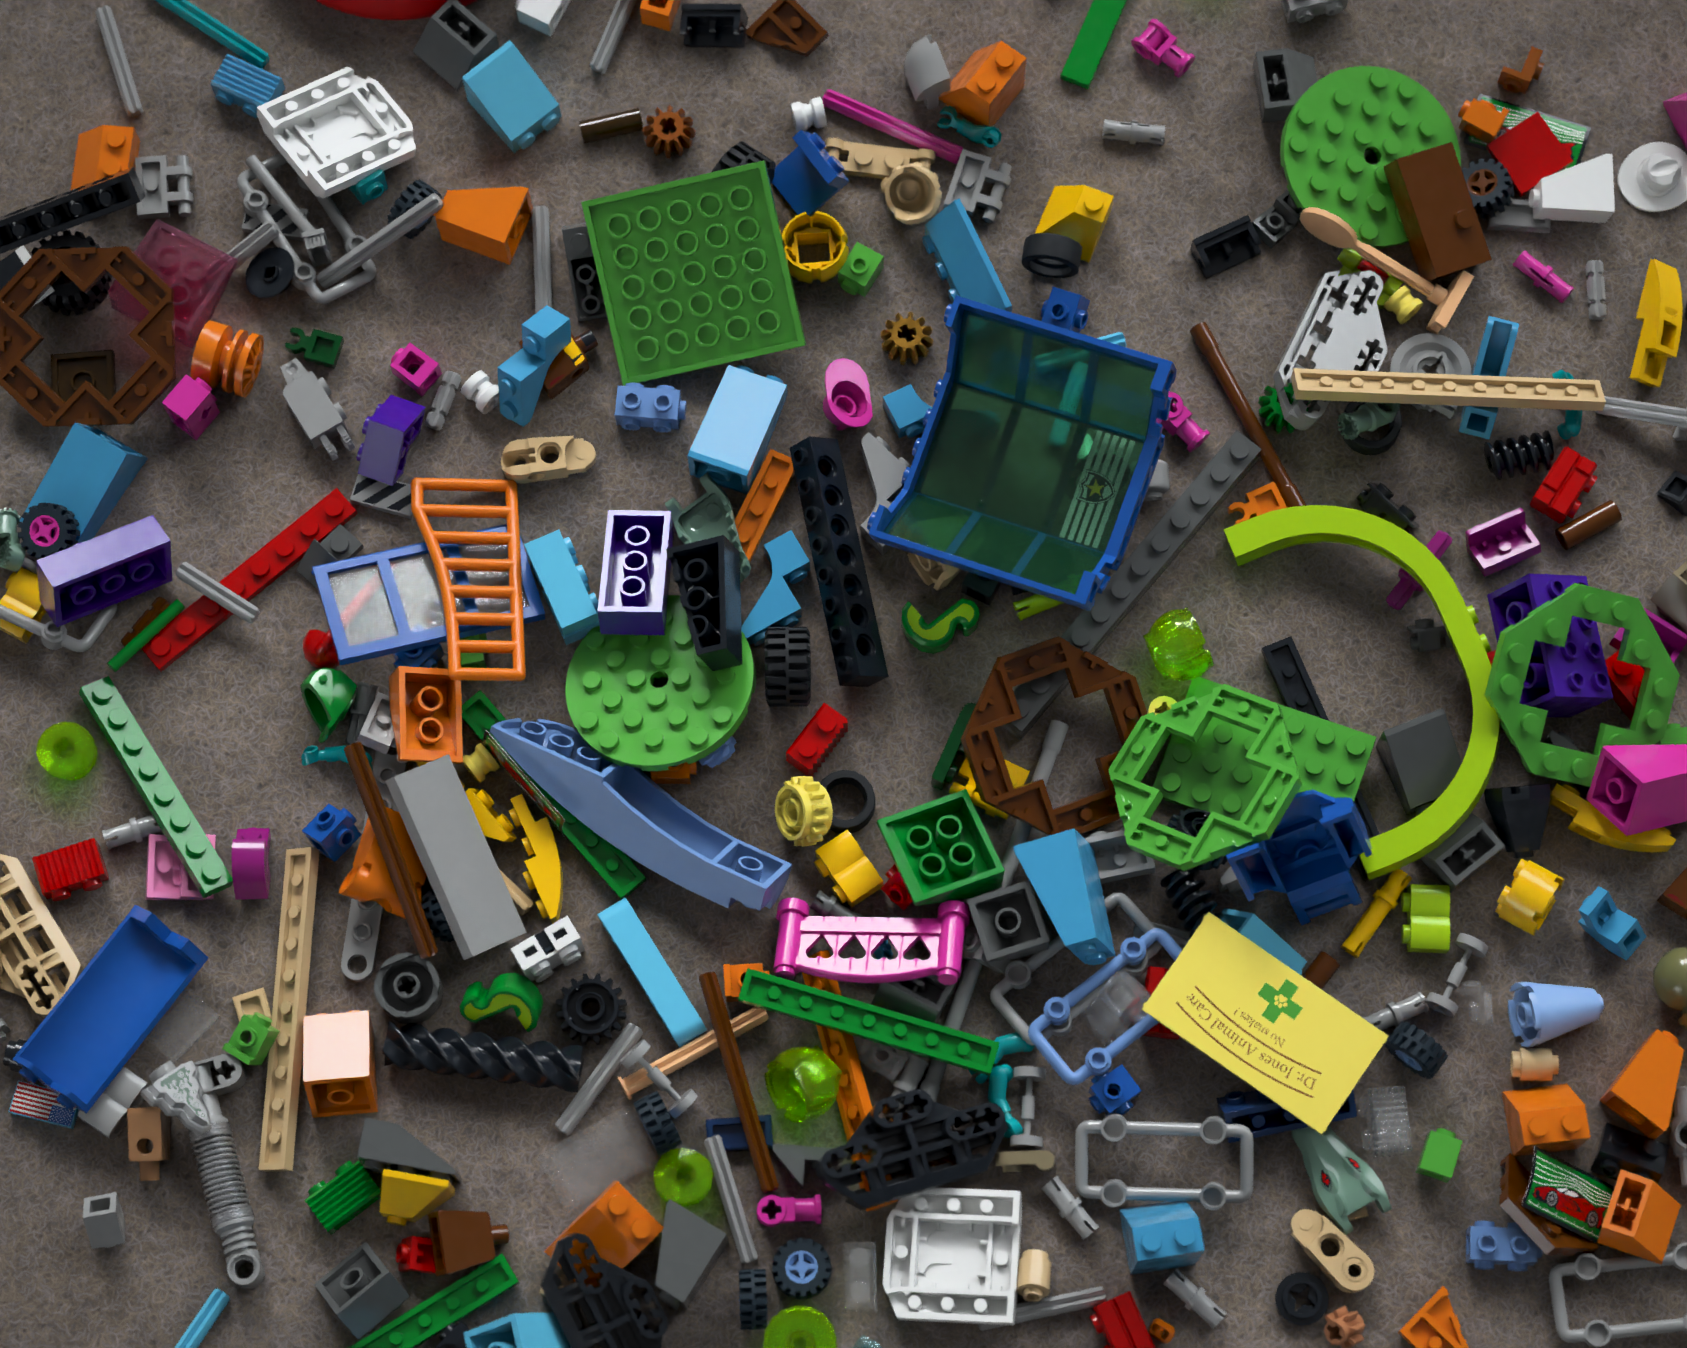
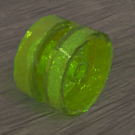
(800, 1322)

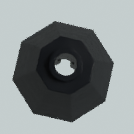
(1520, 816)

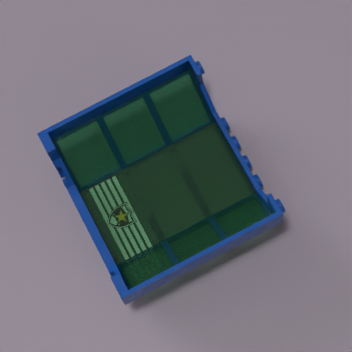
(1031, 455)

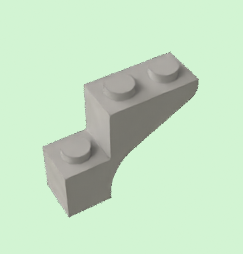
(885, 477)

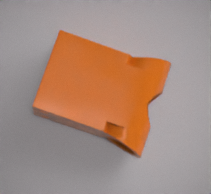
(370, 876)

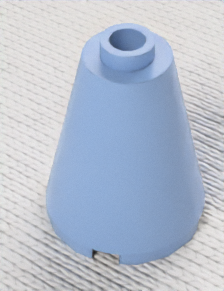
(1550, 1010)

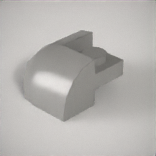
(926, 72)

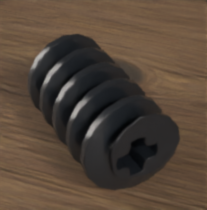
(1519, 454)
(1188, 898)

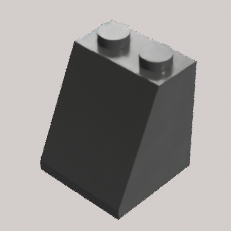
(1420, 759)
(686, 1255)

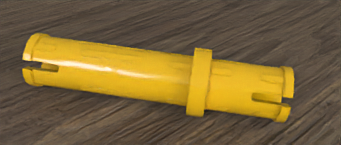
(1372, 918)

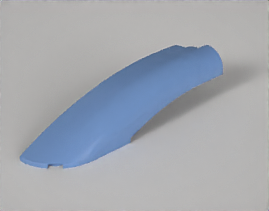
(642, 817)

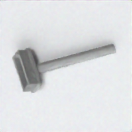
(315, 240)

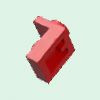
(415, 1255)

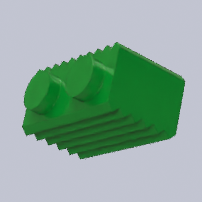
(343, 1196)

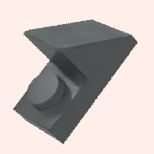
(335, 547)
(795, 1157)

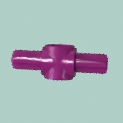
(1407, 584)

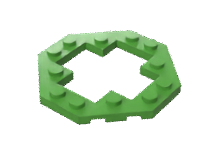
(1551, 625)
(1219, 833)

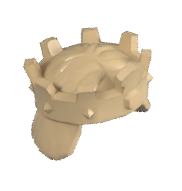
(912, 193)

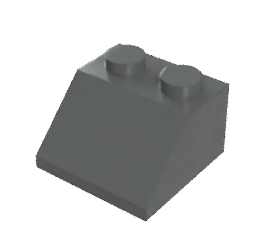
(1009, 923)
(361, 1290)

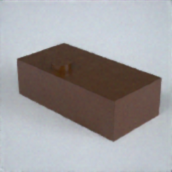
(1437, 212)

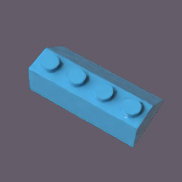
(963, 258)

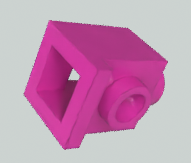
(412, 357)

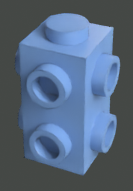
(649, 407)
(1500, 1246)

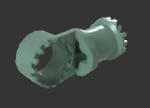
(1366, 418)
(11, 551)

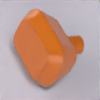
(1161, 1330)

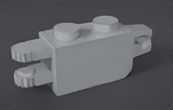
(313, 409)

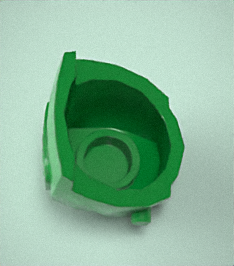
(328, 698)

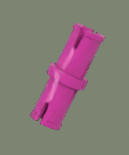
(1543, 276)

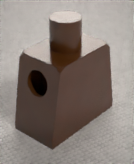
(463, 1239)

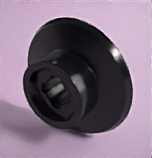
(263, 266)

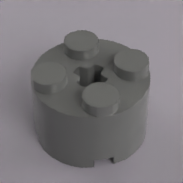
(391, 994)

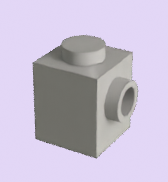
(104, 1220)

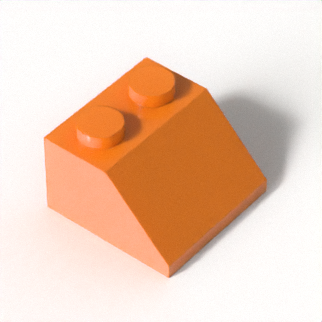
(104, 153)

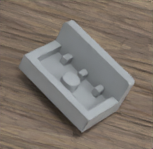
(1115, 857)

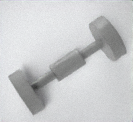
(1470, 945)
(1028, 1074)
(659, 1079)

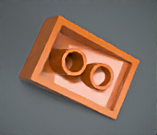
(426, 714)
(615, 1226)

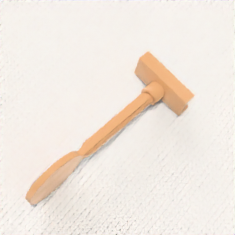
(1340, 234)

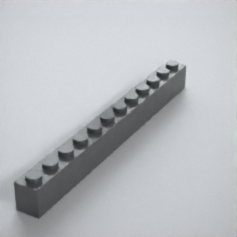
(1141, 570)

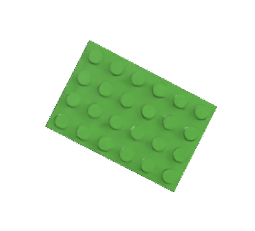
(1221, 780)

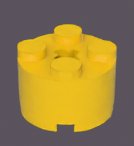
(1530, 896)

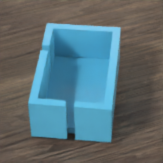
(563, 585)

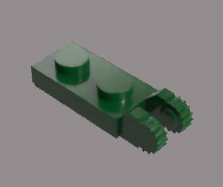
(945, 768)

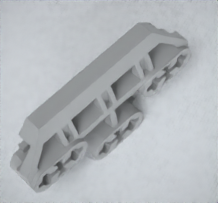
(1345, 343)

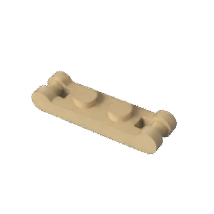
(875, 160)

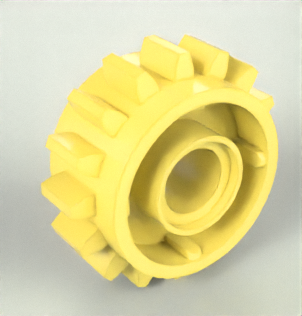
(803, 811)

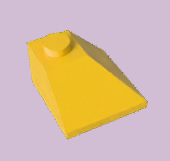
(1077, 214)
(411, 1196)

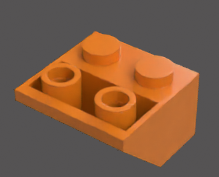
(1639, 1218)

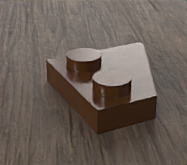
(788, 28)

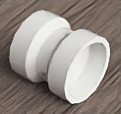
(808, 114)
(481, 392)

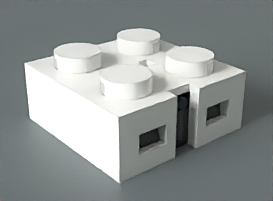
(548, 949)

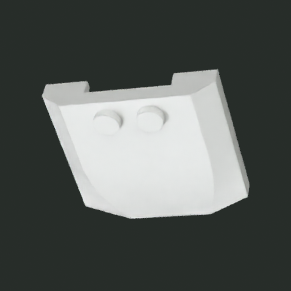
(338, 131)
(954, 1256)

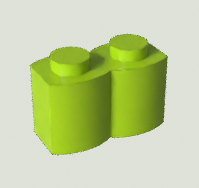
(1427, 918)

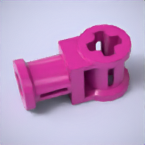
(1160, 46)
(1182, 425)
(791, 1210)

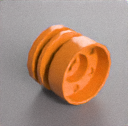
(229, 359)

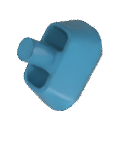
(884, 950)

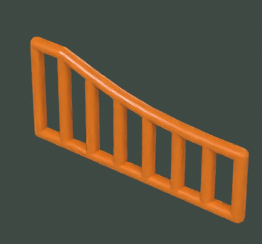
(450, 592)

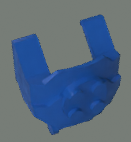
(1307, 856)

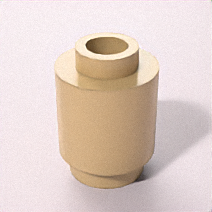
(1534, 1064)
(1034, 1275)

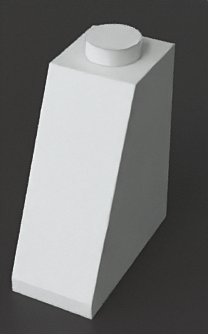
(1576, 193)

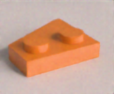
(1434, 1325)

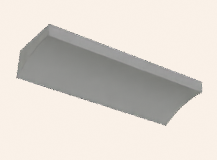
(456, 856)

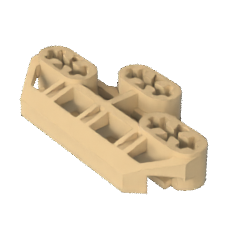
(24, 954)

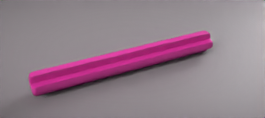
(891, 125)

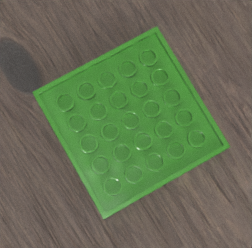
(693, 273)

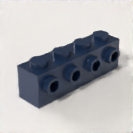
(1265, 1116)

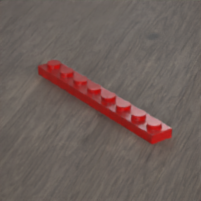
(249, 578)

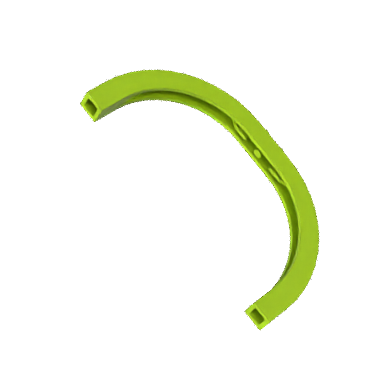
(1357, 528)

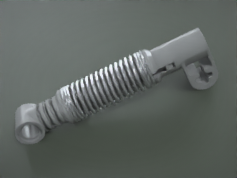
(221, 1172)

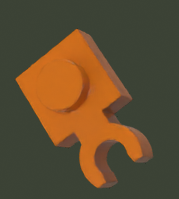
(1259, 502)

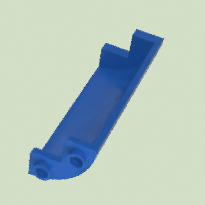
(109, 1010)

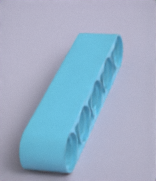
(652, 972)

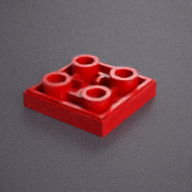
(1529, 153)

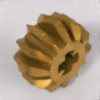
(899, 346)

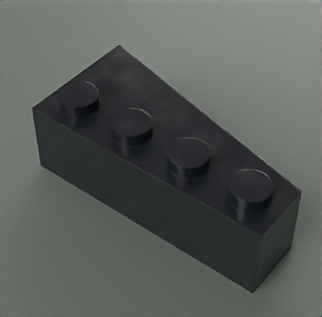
(711, 596)

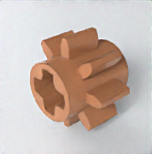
(1344, 1327)

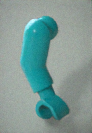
(986, 135)
(1573, 418)
(330, 754)
(1008, 1044)
(997, 1094)

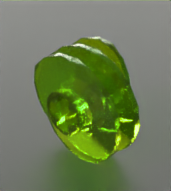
(76, 762)
(683, 1161)

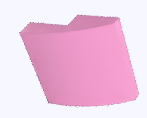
(166, 874)

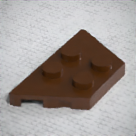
(1545, 1234)

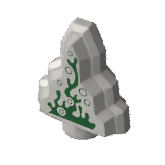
(179, 1095)

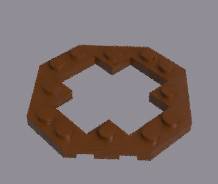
(153, 334)
(999, 706)

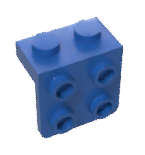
(809, 174)

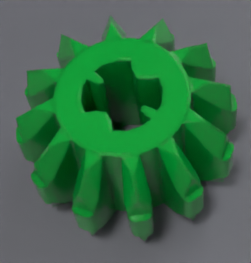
(1272, 409)

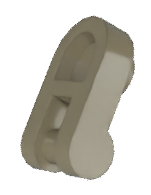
(1013, 1161)

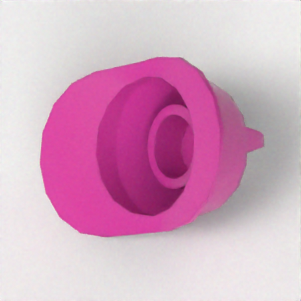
(847, 395)

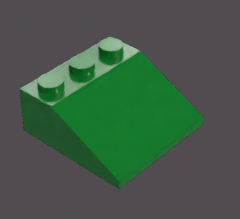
(942, 850)

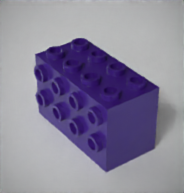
(1557, 677)

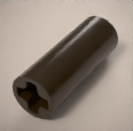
(611, 125)

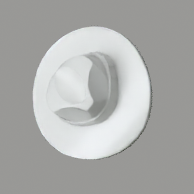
(1654, 177)

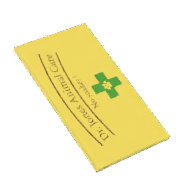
(1265, 1023)

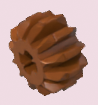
(669, 142)

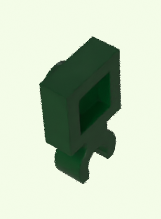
(320, 348)

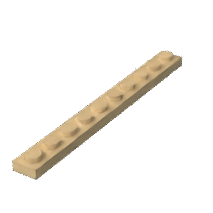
(1447, 389)
(289, 1010)

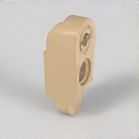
(573, 458)
(1310, 1230)

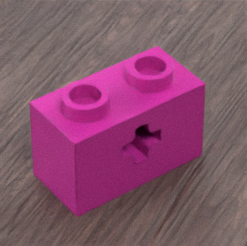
(191, 406)

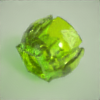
(1178, 646)
(802, 1083)

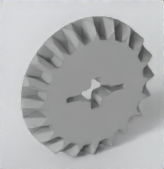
(1425, 351)

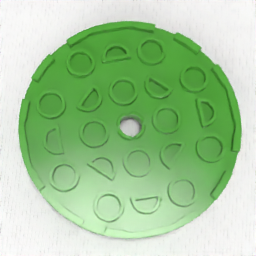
(1333, 128)
(647, 726)

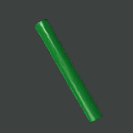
(145, 635)

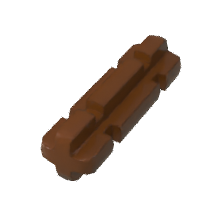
(147, 617)

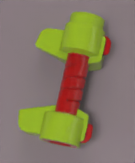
(1354, 262)

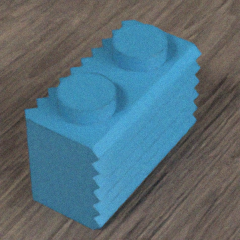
(245, 85)

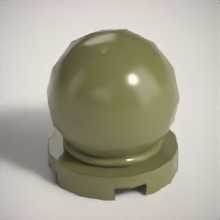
(1671, 981)

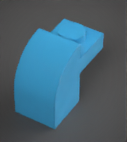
(1609, 925)

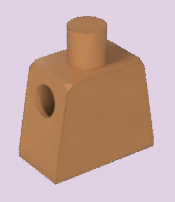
(149, 1124)

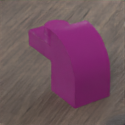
(251, 863)

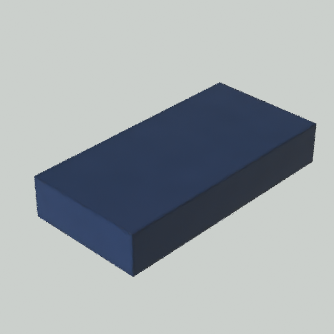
(733, 1134)

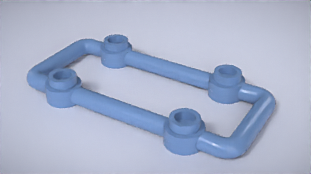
(1058, 1010)

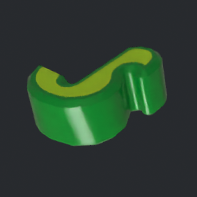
(940, 632)
(505, 992)

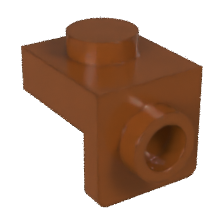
(1519, 81)

